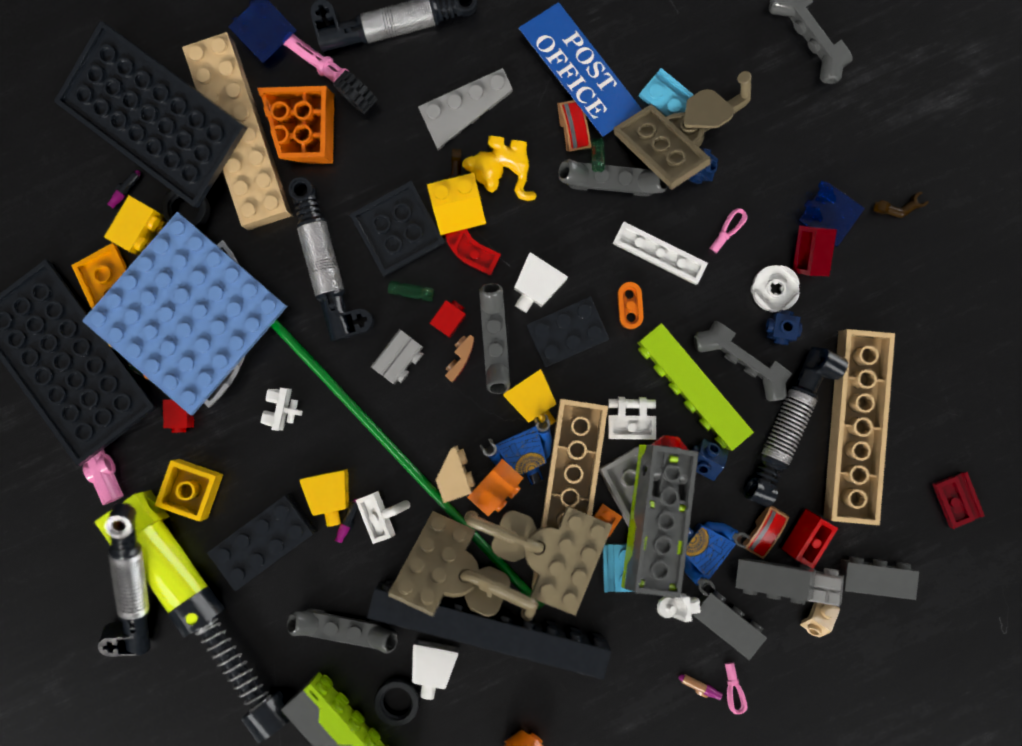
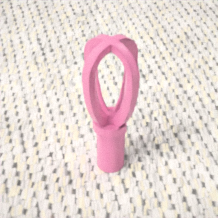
(723, 235)
(733, 681)

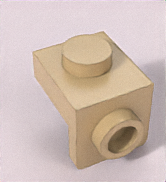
(821, 619)

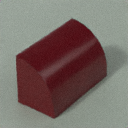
(814, 251)

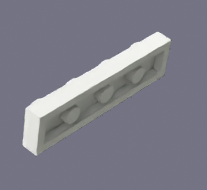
(660, 253)

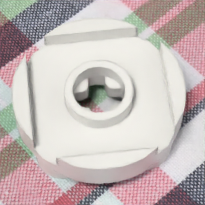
(762, 288)

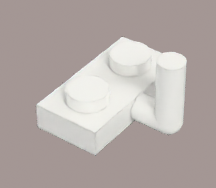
(377, 517)

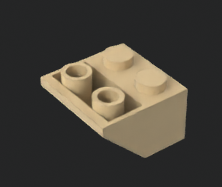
(453, 477)

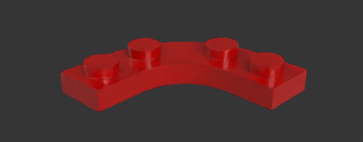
(472, 252)

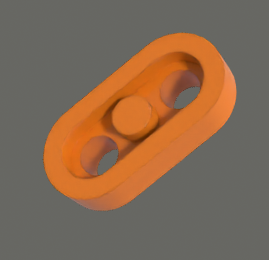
(632, 305)

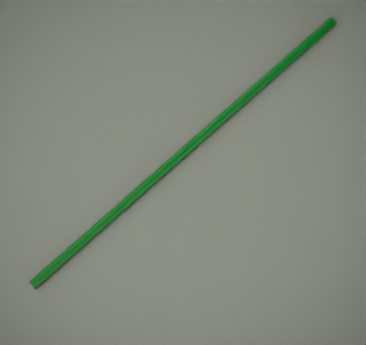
(399, 456)

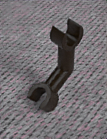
(456, 164)
(886, 208)

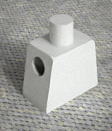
(537, 282)
(432, 666)

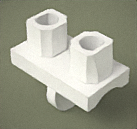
(277, 418)
(678, 608)

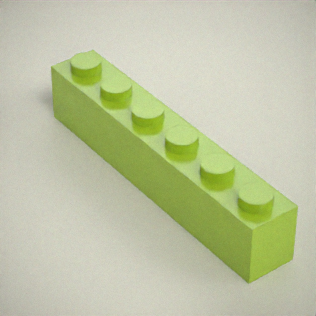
(695, 388)

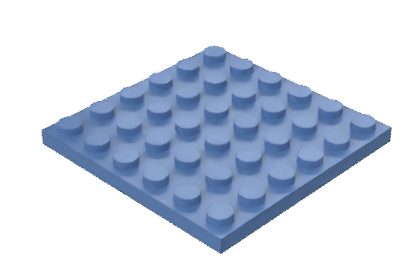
(184, 313)

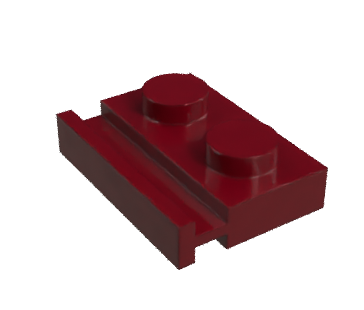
(958, 500)

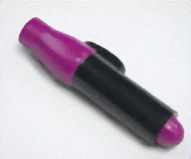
(122, 189)
(347, 523)

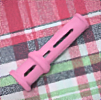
(324, 65)

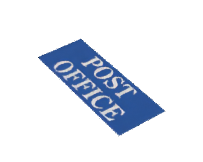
(580, 69)

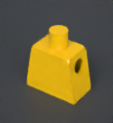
(532, 398)
(327, 494)

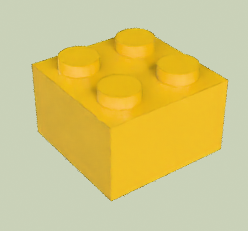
(135, 226)
(188, 490)

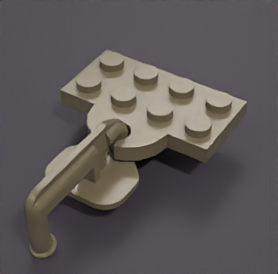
(673, 142)
(563, 561)
(435, 570)

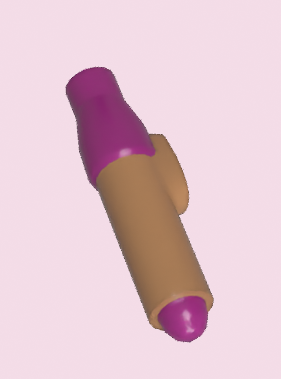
(700, 688)

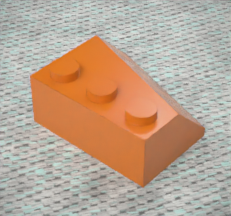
(301, 122)

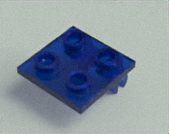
(262, 28)
(832, 211)

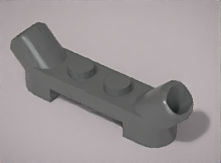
(833, 56)
(614, 178)
(494, 338)
(773, 375)
(342, 629)

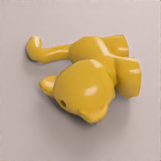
(489, 165)

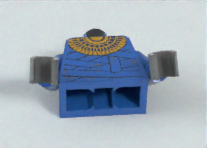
(524, 450)
(707, 549)

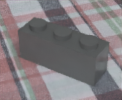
(879, 578)
(775, 580)
(730, 624)

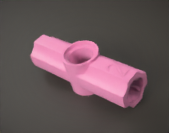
(101, 472)

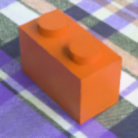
(495, 488)

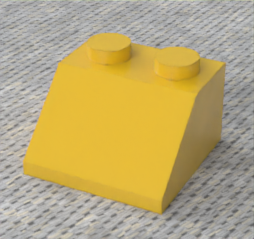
(456, 203)

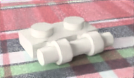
(632, 427)

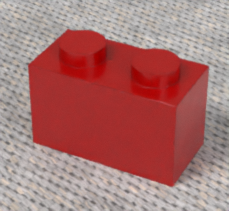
(809, 538)

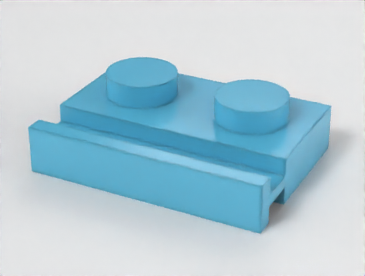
(665, 94)
(613, 567)

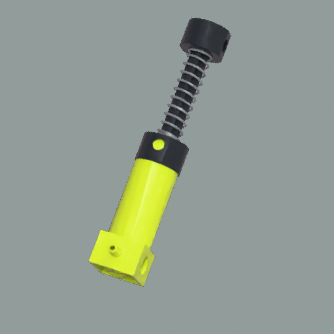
(195, 609)

